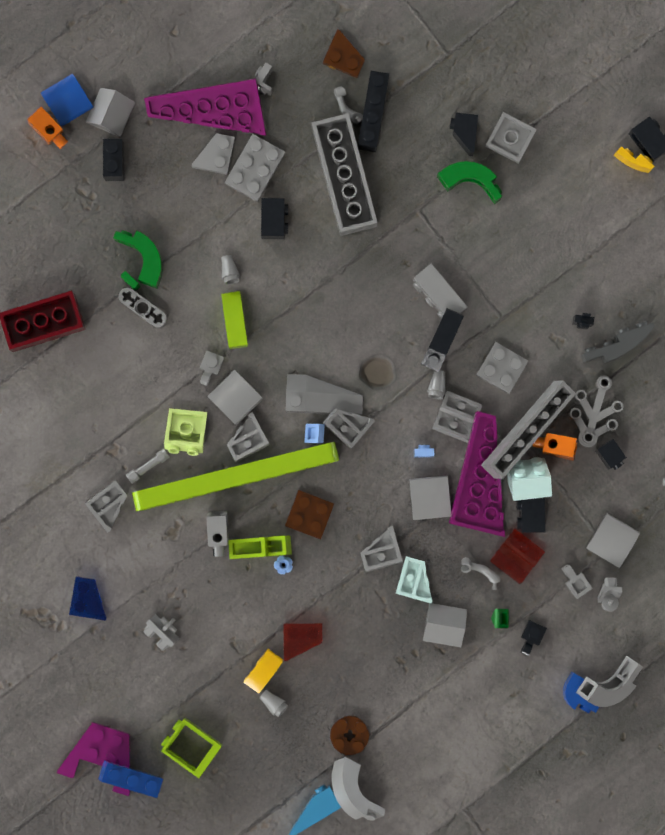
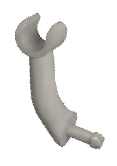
(355, 117)
(468, 566)

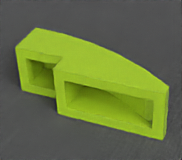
(234, 320)
(260, 547)

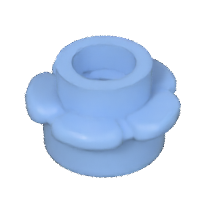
(288, 564)

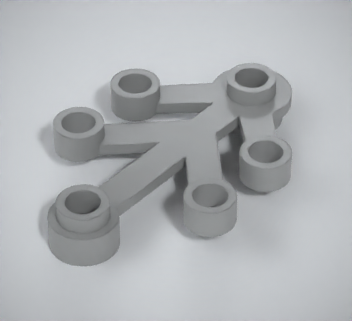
(594, 414)

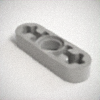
(134, 295)

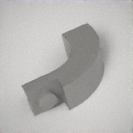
(615, 688)
(348, 794)

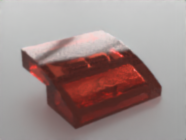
(517, 556)

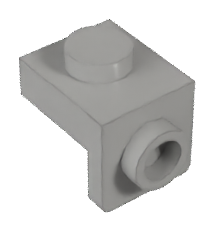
(262, 76)

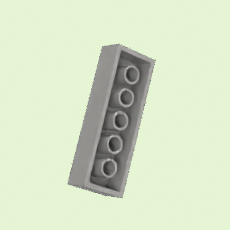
(344, 174)

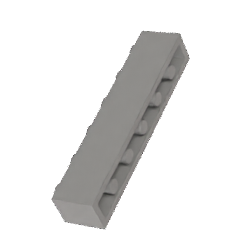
(528, 429)

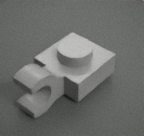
(210, 365)
(577, 583)

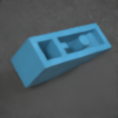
(319, 806)

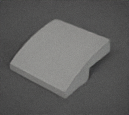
(235, 397)
(456, 416)
(430, 497)
(613, 540)

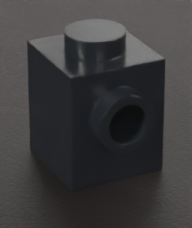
(611, 455)

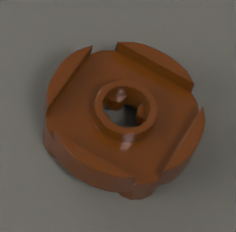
(356, 744)

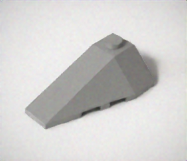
(313, 395)

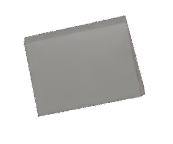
(110, 111)
(445, 625)

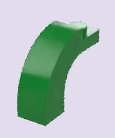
(470, 172)
(152, 263)

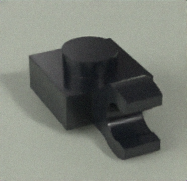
(583, 321)
(532, 634)

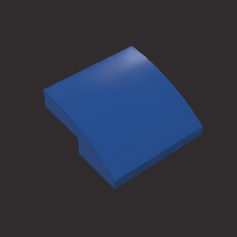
(67, 100)

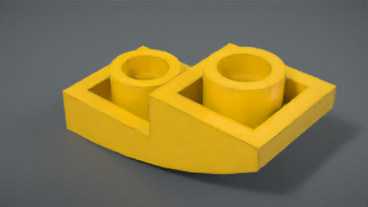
(641, 163)
(263, 671)

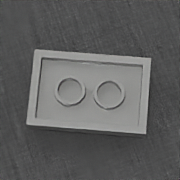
(255, 167)

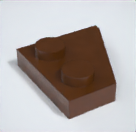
(344, 56)

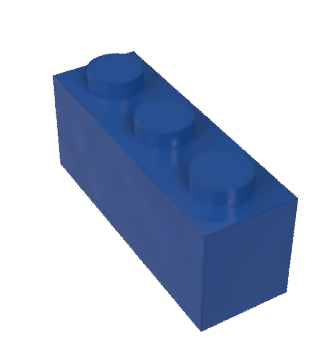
(130, 779)

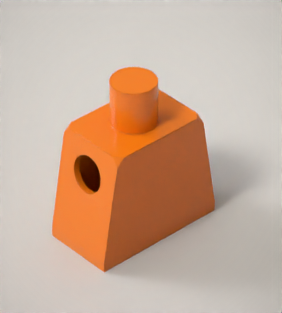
(41, 121)
(565, 448)

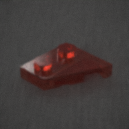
(300, 638)

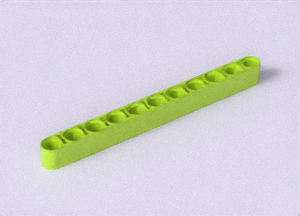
(235, 476)

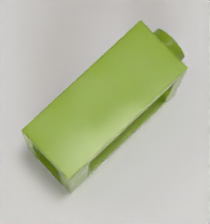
(168, 741)

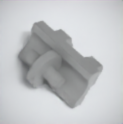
(609, 594)
(163, 629)

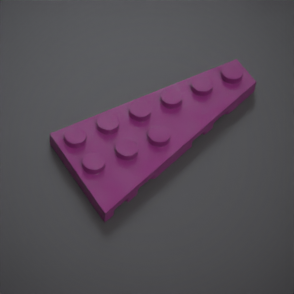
(217, 106)

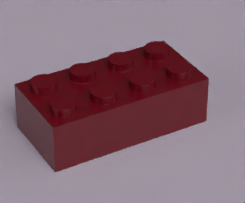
(42, 321)

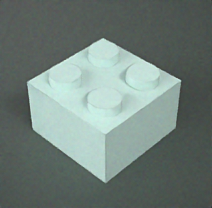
(530, 479)

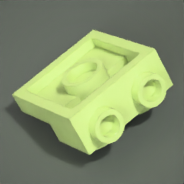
(185, 431)

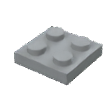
(510, 137)
(502, 368)

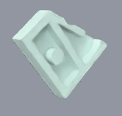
(414, 580)

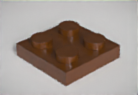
(309, 514)

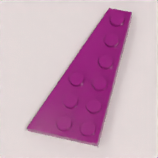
(478, 493)

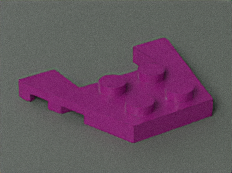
(97, 745)

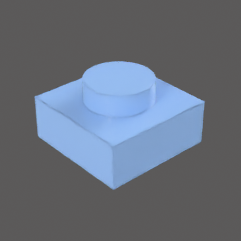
(314, 433)
(423, 451)

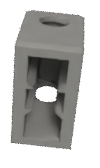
(217, 523)

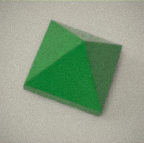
(500, 618)

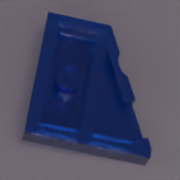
(86, 599)

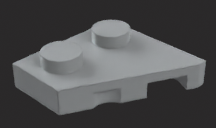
(216, 155)
(348, 426)
(247, 440)
(107, 504)
(382, 552)

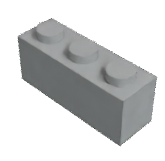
(438, 291)

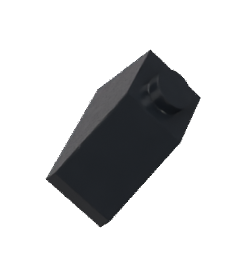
(465, 130)

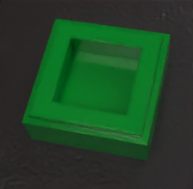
(130, 281)

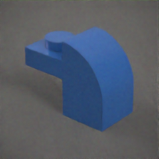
(572, 698)

